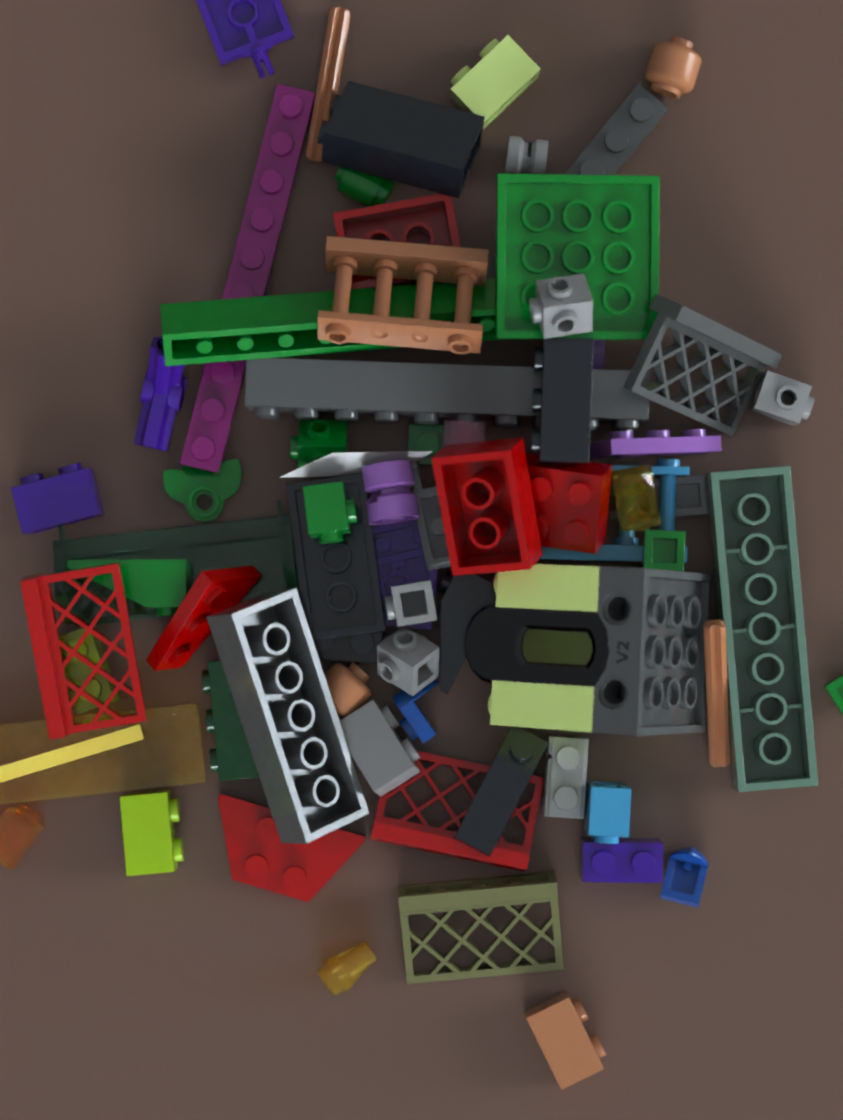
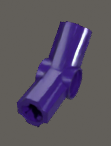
(161, 399)

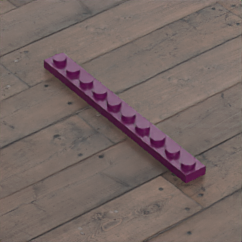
(250, 268)

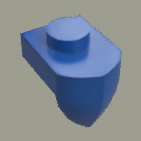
(414, 721)
(685, 876)

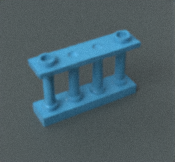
(626, 545)

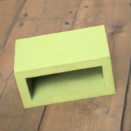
(494, 80)

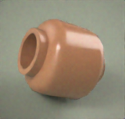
(673, 68)
(348, 687)

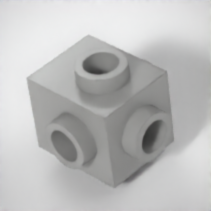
(562, 306)
(407, 660)

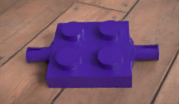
(246, 29)

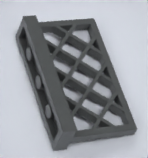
(706, 334)

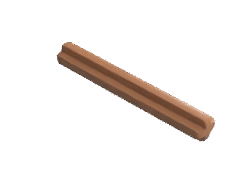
(328, 77)
(717, 693)

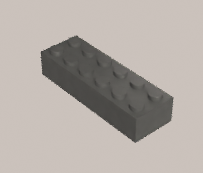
(288, 715)

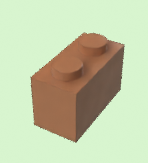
(564, 1039)

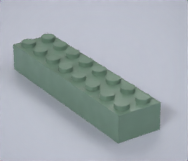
(764, 626)

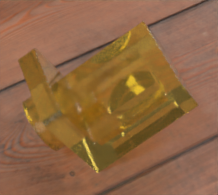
(635, 498)

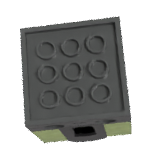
(594, 649)

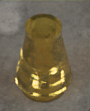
(346, 968)

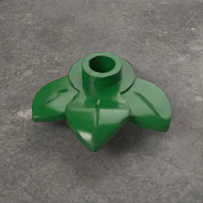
(192, 483)

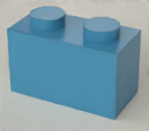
(607, 811)

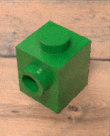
(329, 511)

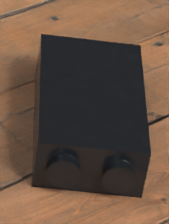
(401, 138)

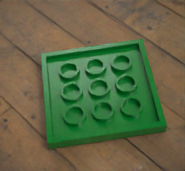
(572, 228)

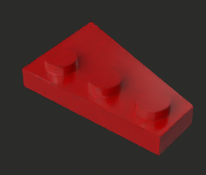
(189, 626)

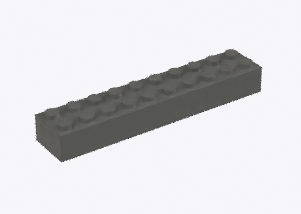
(424, 392)

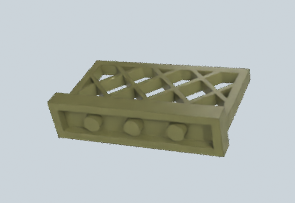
(477, 894)

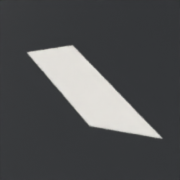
(350, 463)

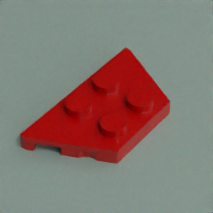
(283, 868)

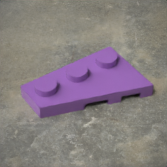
(656, 443)

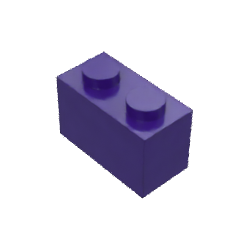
(57, 500)
(627, 862)

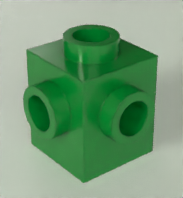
(317, 440)

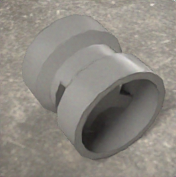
(526, 156)

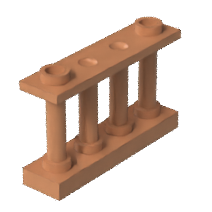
(410, 262)

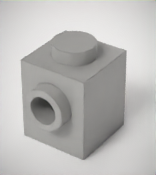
(782, 399)
(411, 604)

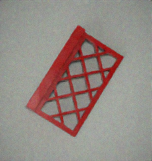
(49, 658)
(439, 839)

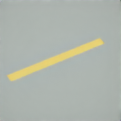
(70, 753)

